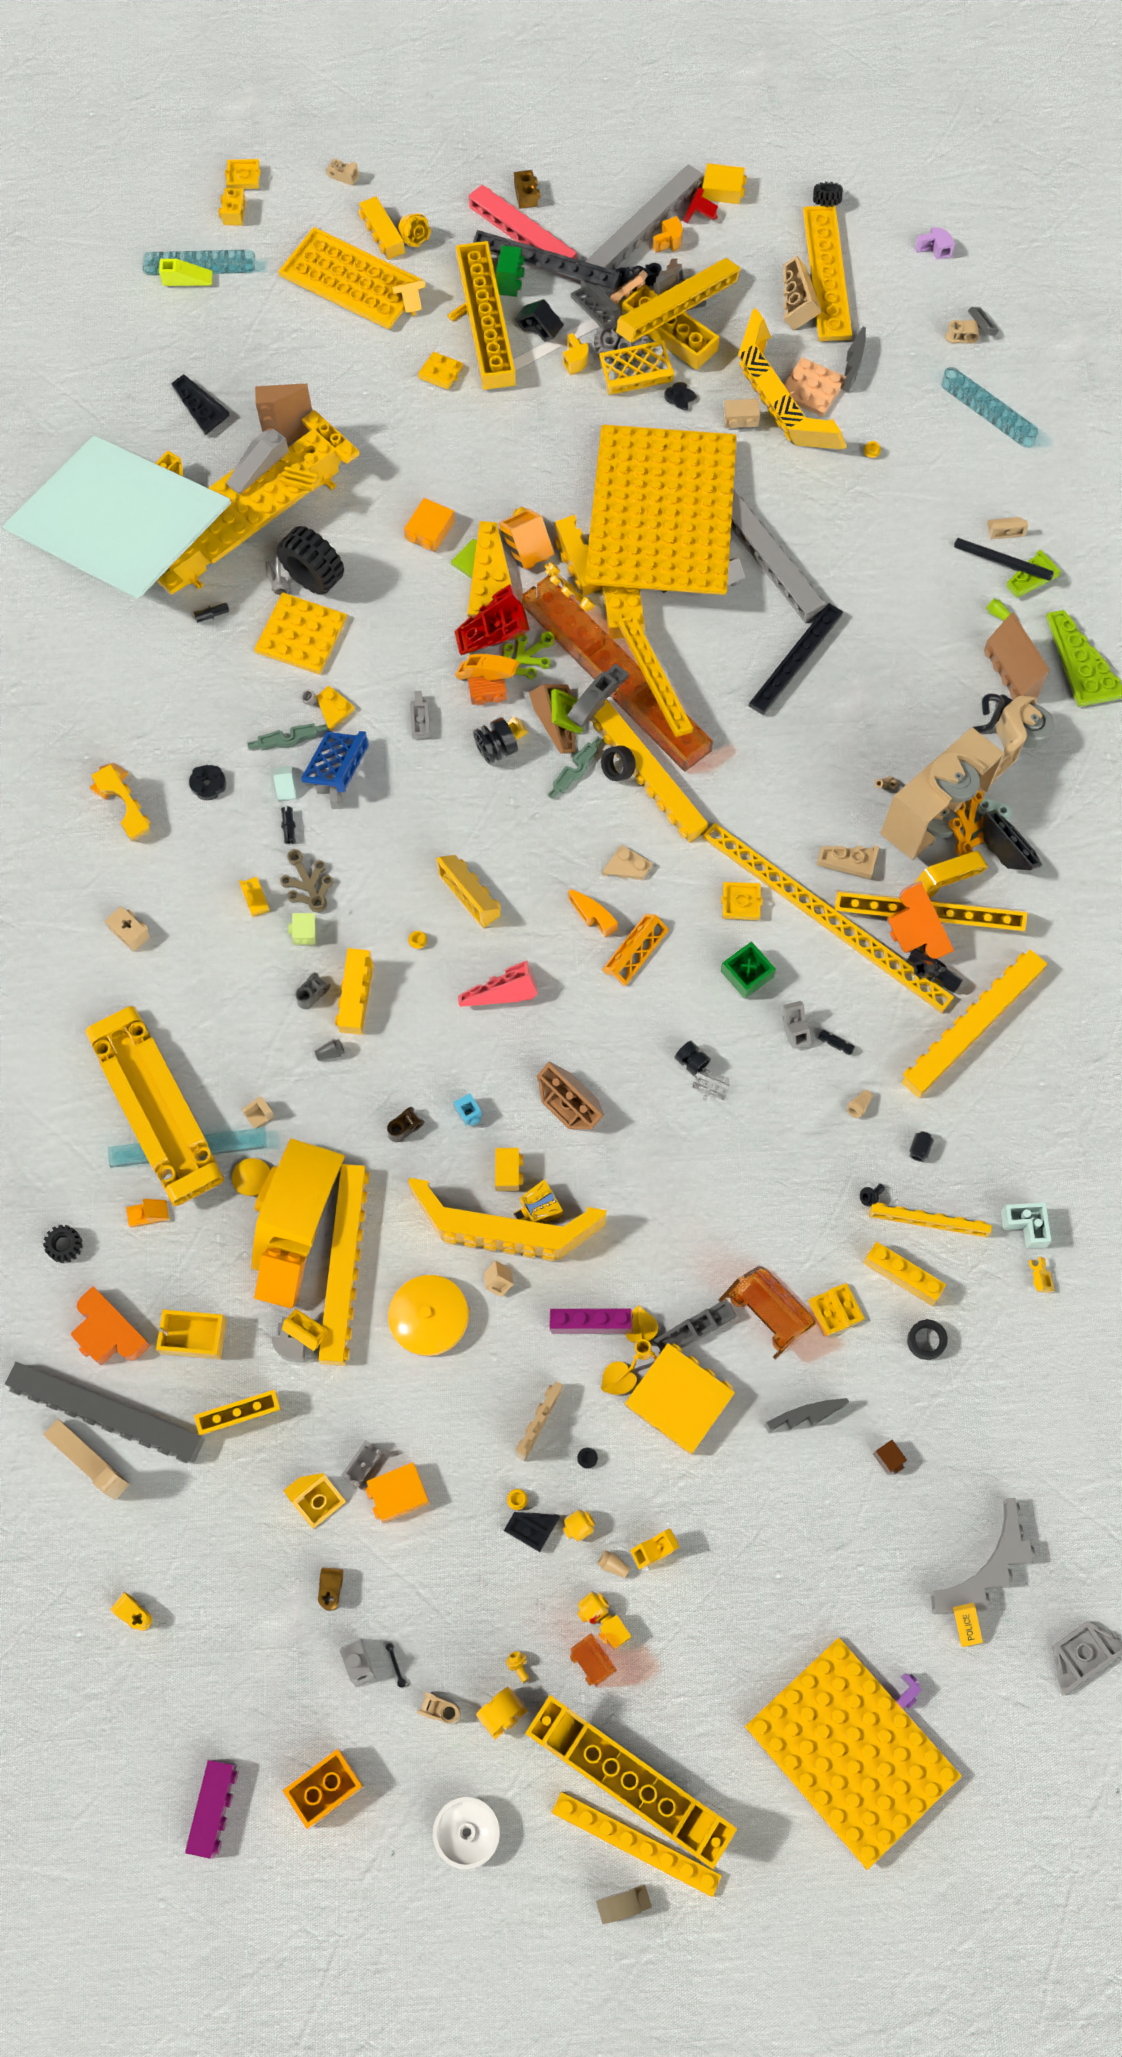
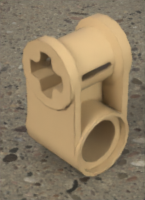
(964, 331)
(437, 1709)

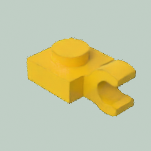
(1042, 1277)

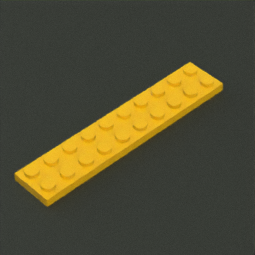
(827, 272)

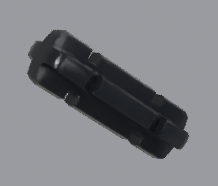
(836, 1042)

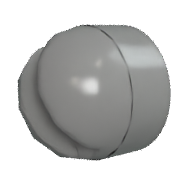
(308, 697)

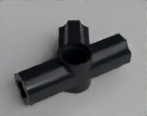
(933, 970)

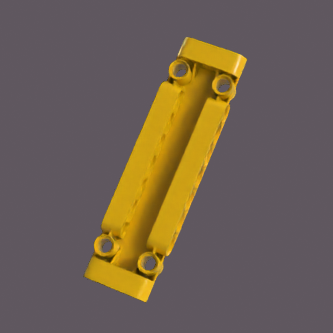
(154, 1106)

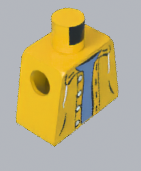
(539, 1205)

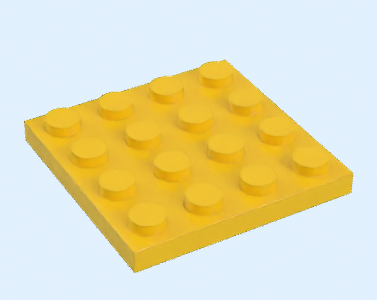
(301, 633)

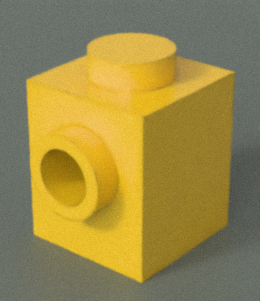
(613, 1631)

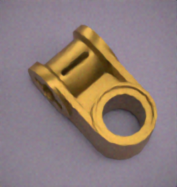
(330, 1584)

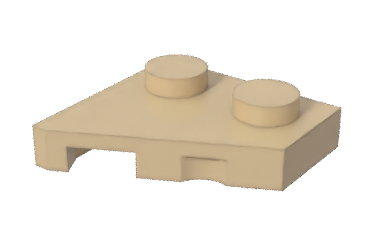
(627, 865)

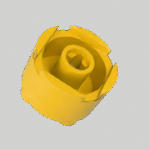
(501, 1712)

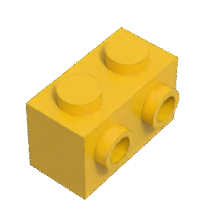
(233, 206)
(508, 1169)

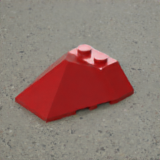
(495, 623)

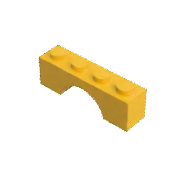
(108, 782)

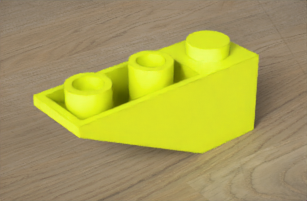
(181, 273)

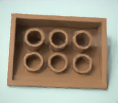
(283, 409)
(1016, 659)

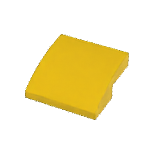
(836, 1309)

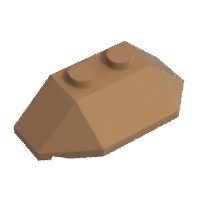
(568, 1098)

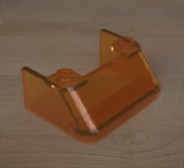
(773, 1305)

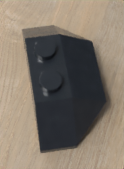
(1008, 843)

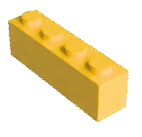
(381, 228)
(904, 1273)
(237, 1412)

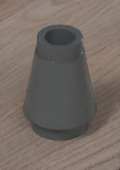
(330, 1050)

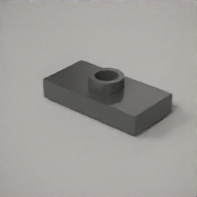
(983, 321)

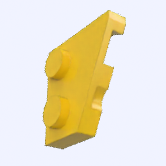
(333, 707)

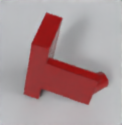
(701, 205)

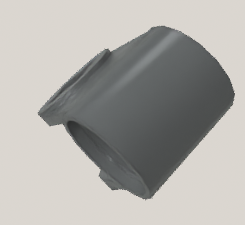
(312, 987)

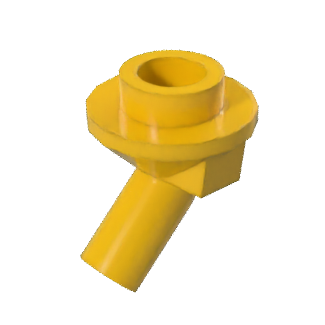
(515, 1662)

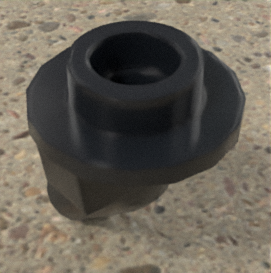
(870, 1196)

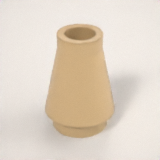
(859, 1104)
(613, 1564)

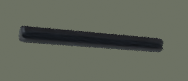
(1004, 559)

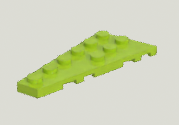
(1084, 666)

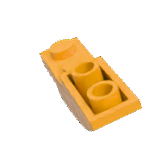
(488, 666)

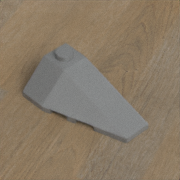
(258, 458)

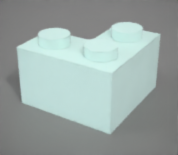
(1030, 1218)

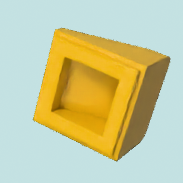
(517, 727)

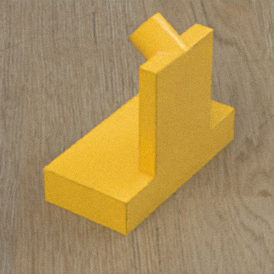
(410, 295)
(254, 896)

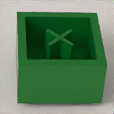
(510, 271)
(748, 970)

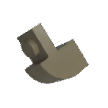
(623, 1904)

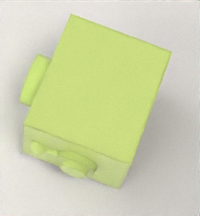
(303, 929)

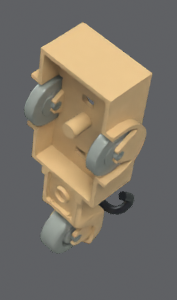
(970, 764)

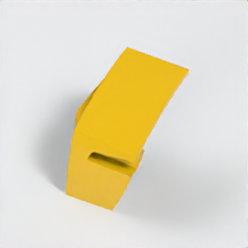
(294, 1199)

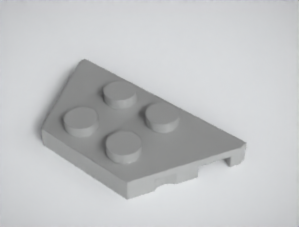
(1083, 1654)

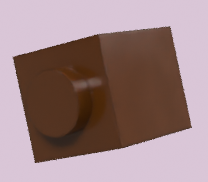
(890, 1457)

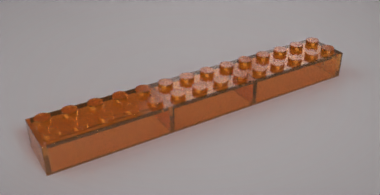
(598, 653)

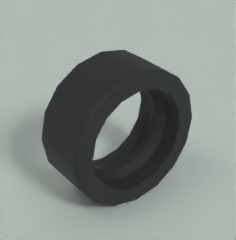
(608, 767)
(938, 1328)

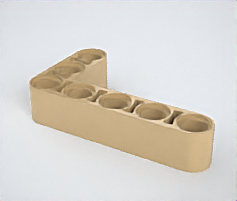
(84, 1457)

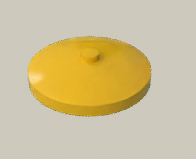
(428, 1315)

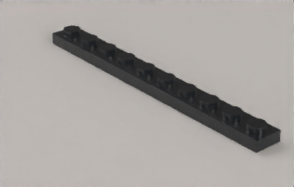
(554, 262)

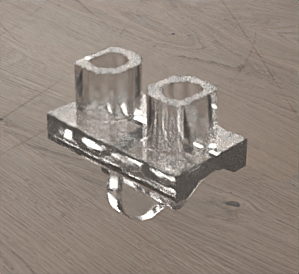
(710, 1086)

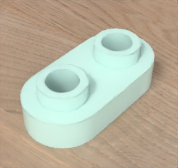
(993, 805)

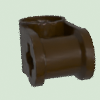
(407, 1122)

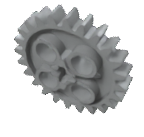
(611, 340)

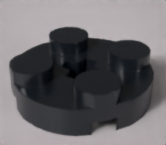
(203, 773)

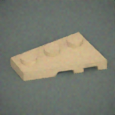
(854, 861)

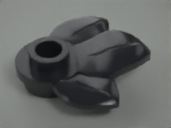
(679, 395)

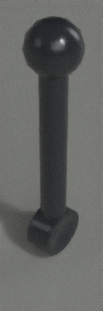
(401, 1682)

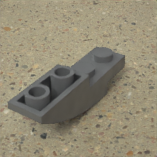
(669, 278)
(595, 695)

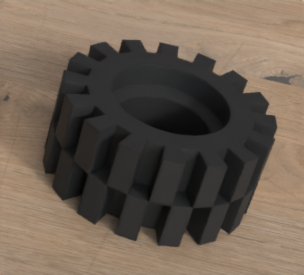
(827, 194)
(57, 1233)

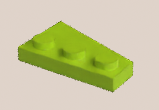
(1023, 582)

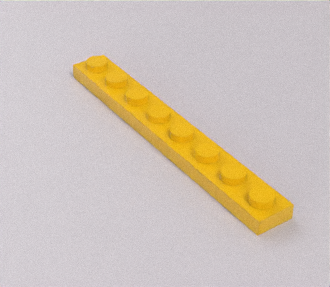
(655, 676)
(636, 1844)

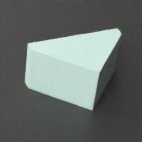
(284, 783)

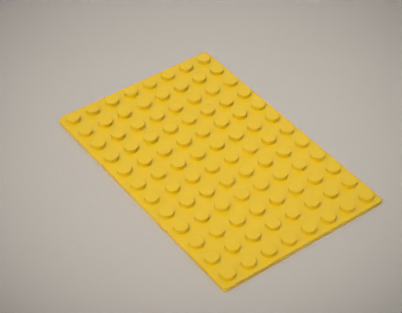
(662, 510)

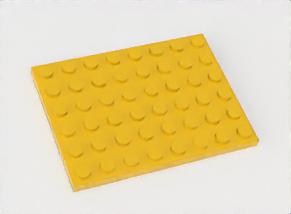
(853, 1753)

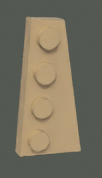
(535, 1427)

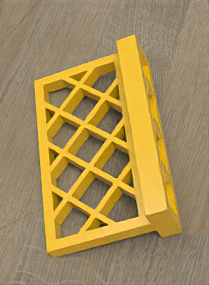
(643, 379)

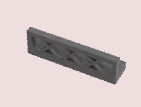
(601, 302)

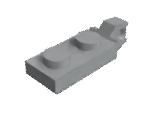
(419, 717)

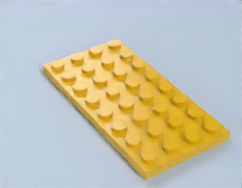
(347, 277)

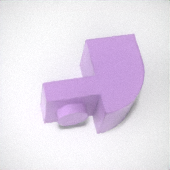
(938, 241)

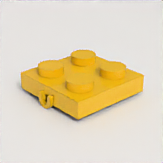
(242, 173)
(440, 370)
(741, 901)

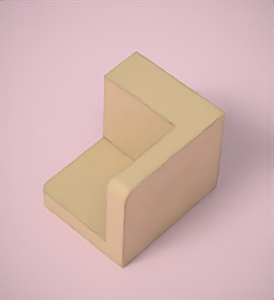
(258, 1112)
(498, 1278)

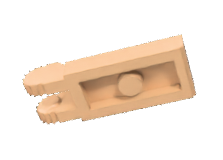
(626, 289)

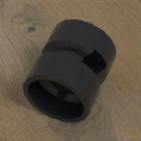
(692, 1058)

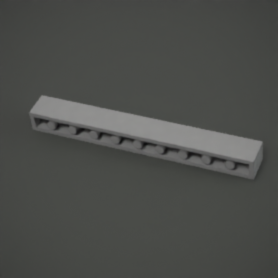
(648, 219)
(774, 561)

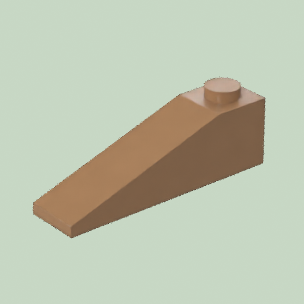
(542, 705)

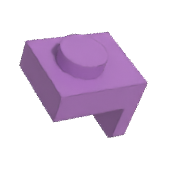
(908, 1698)

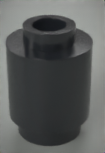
(921, 1146)

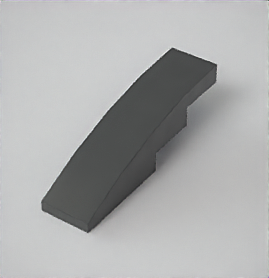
(854, 359)
(697, 1326)
(813, 1412)

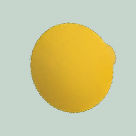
(250, 1176)

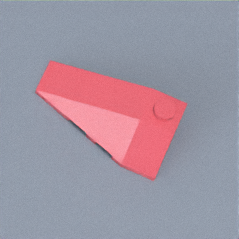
(513, 986)

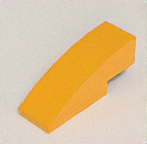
(593, 913)

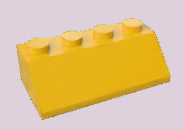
(468, 890)

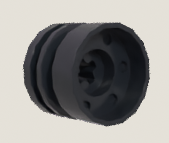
(498, 739)

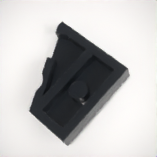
(531, 1528)

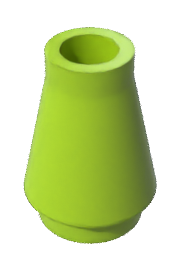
(997, 609)

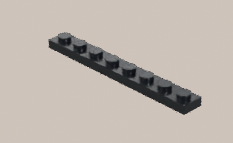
(795, 659)

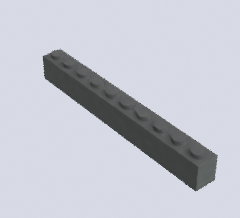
(105, 1412)

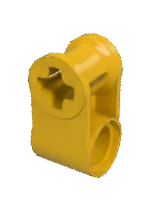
(129, 1610)

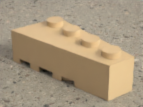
(800, 297)

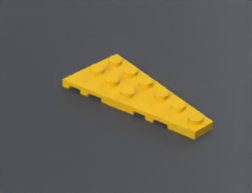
(489, 568)

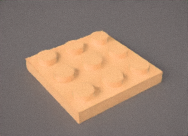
(814, 386)

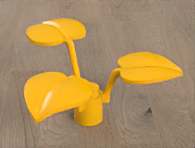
(617, 1377)

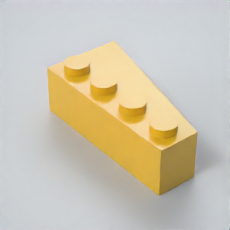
(573, 552)
(355, 991)

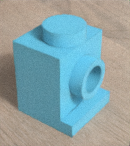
(467, 1104)

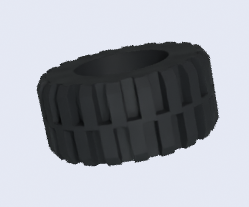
(310, 560)

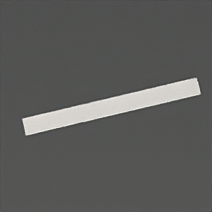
(554, 344)

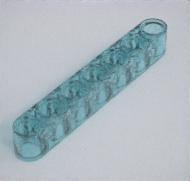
(216, 260)
(989, 407)

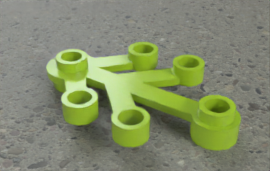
(525, 657)

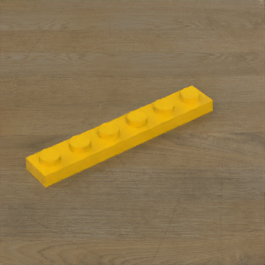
(936, 1221)

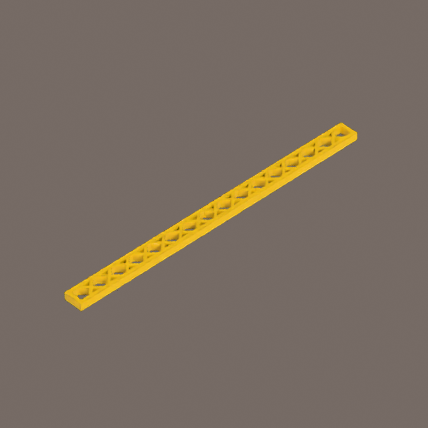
(829, 913)

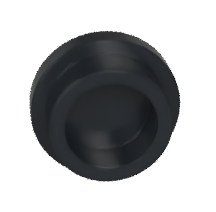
(587, 1458)

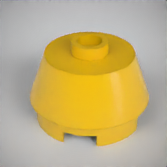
(414, 229)

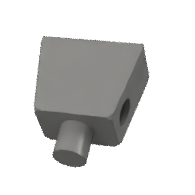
(357, 1663)

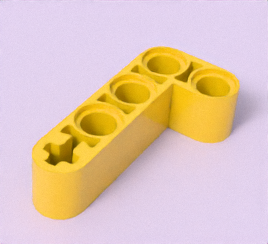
(951, 871)

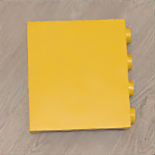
(680, 1398)

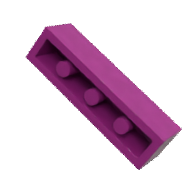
(591, 1321)
(211, 1809)

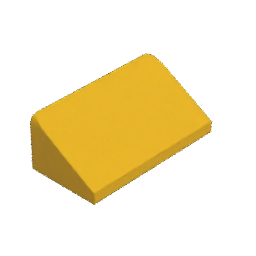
(304, 1329)

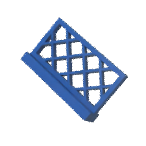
(348, 762)

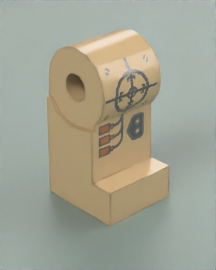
(343, 172)

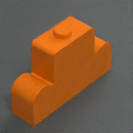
(919, 924)
(106, 1330)

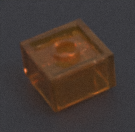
(592, 1660)

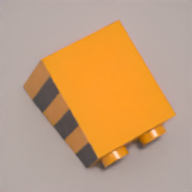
(527, 538)

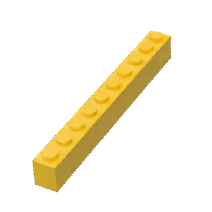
(677, 300)
(651, 774)
(947, 911)
(974, 1023)
(343, 1263)

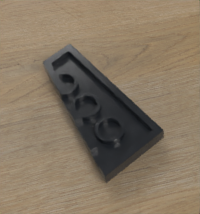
(200, 405)

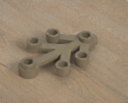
(308, 883)

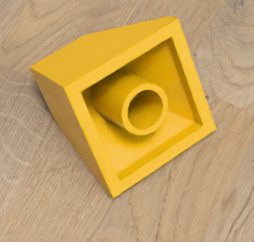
(314, 1497)

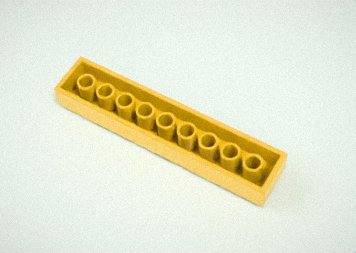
(485, 315)

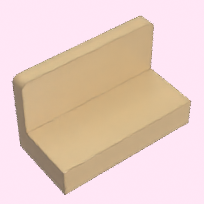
(1007, 528)

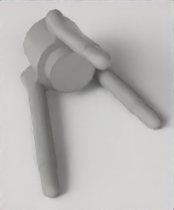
(280, 583)

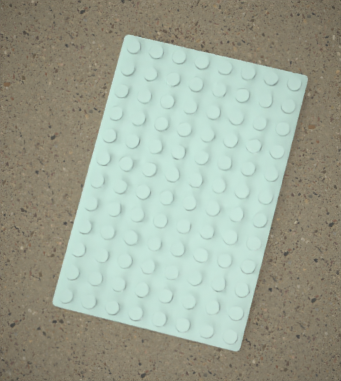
(116, 516)

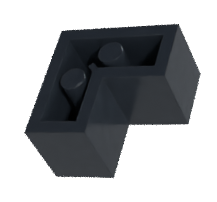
(540, 318)

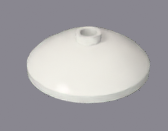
(449, 1838)

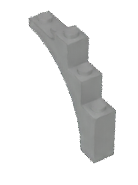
(995, 1572)

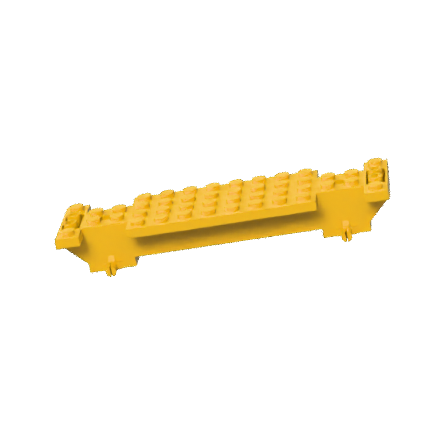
(262, 501)

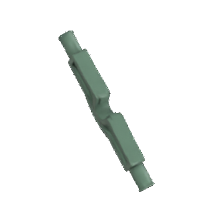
(277, 738)
(569, 774)

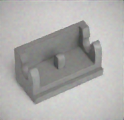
(362, 1465)

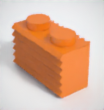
(486, 691)

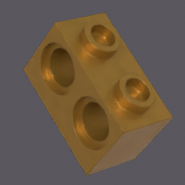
(525, 188)

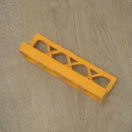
(631, 944)

